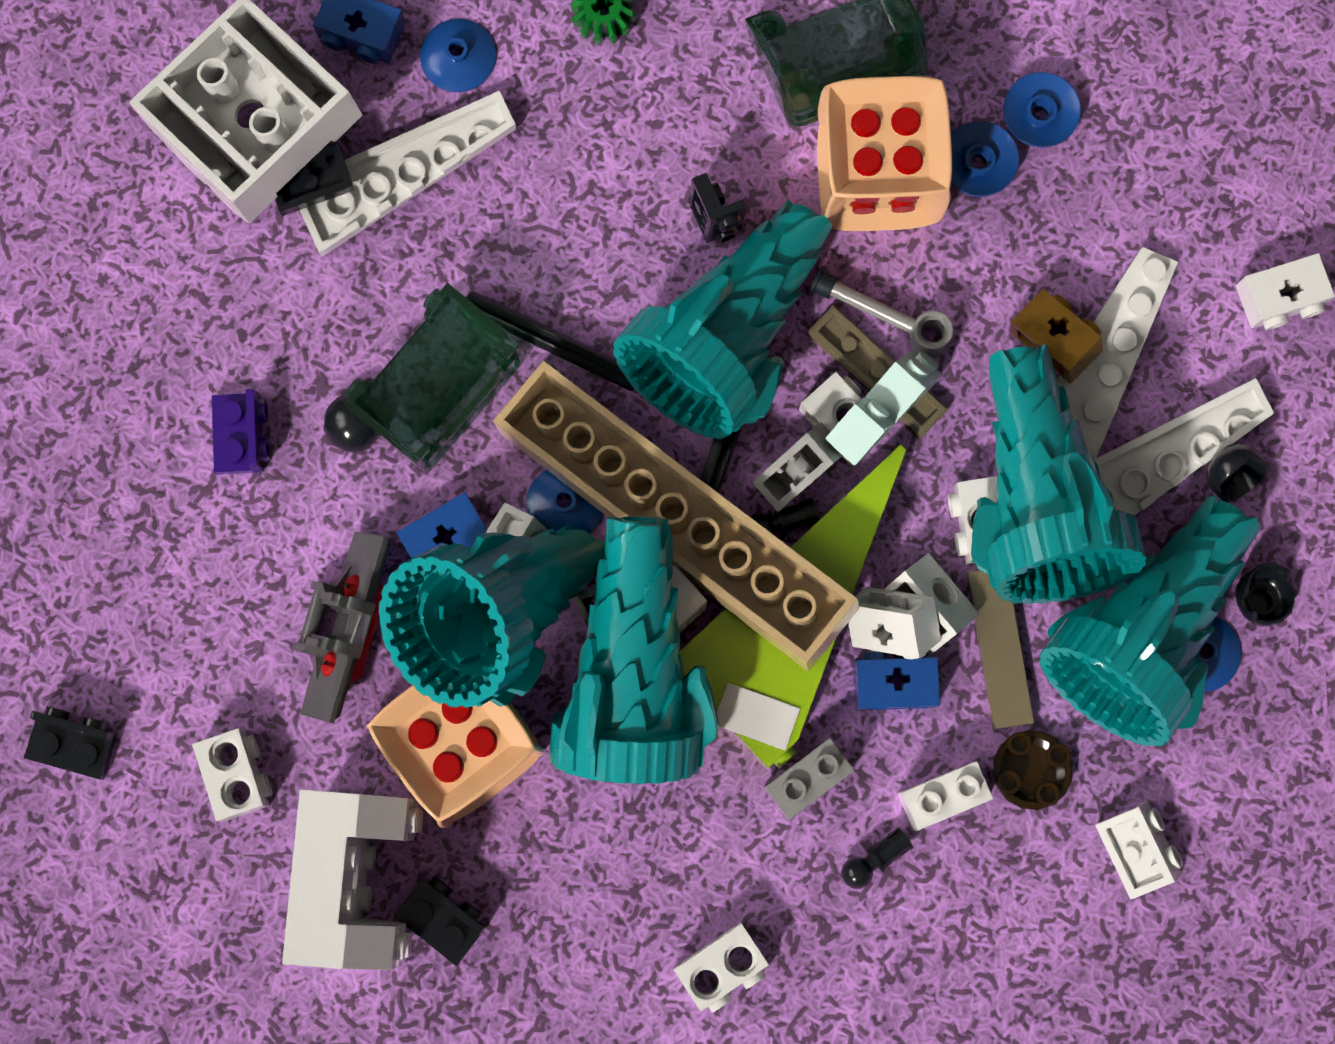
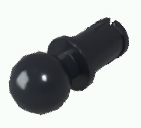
(789, 517)
(859, 871)

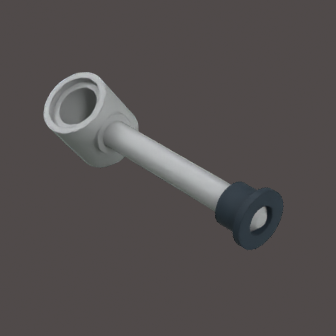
(827, 285)

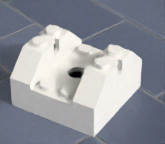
(235, 64)
(330, 881)

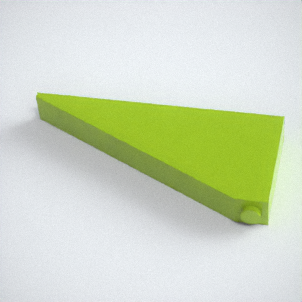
(746, 659)

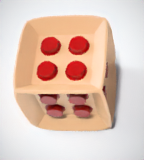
(884, 153)
(453, 754)

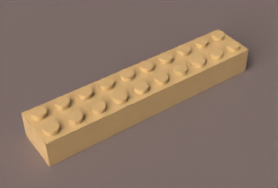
(712, 538)

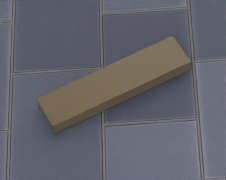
(868, 364)
(1000, 655)

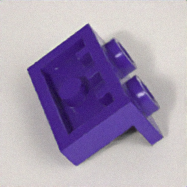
(238, 433)

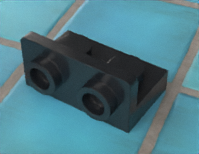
(318, 181)
(713, 220)
(70, 744)
(440, 919)

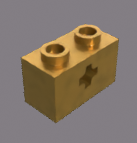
(1051, 313)

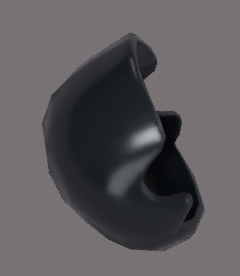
(346, 429)
(1236, 471)
(1265, 594)

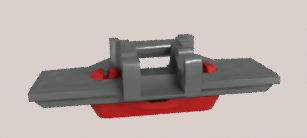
(342, 656)

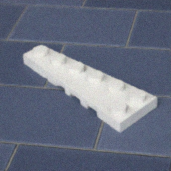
(405, 167)
(1124, 328)
(1168, 454)

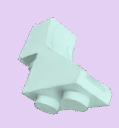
(884, 405)

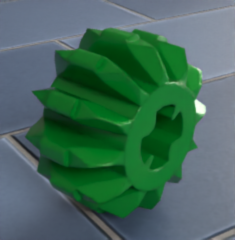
(592, 21)

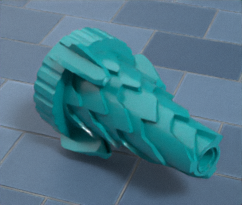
(707, 349)
(1054, 515)
(469, 615)
(1134, 655)
(631, 704)

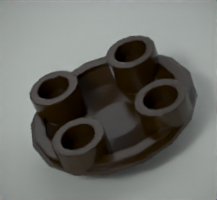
(1032, 769)

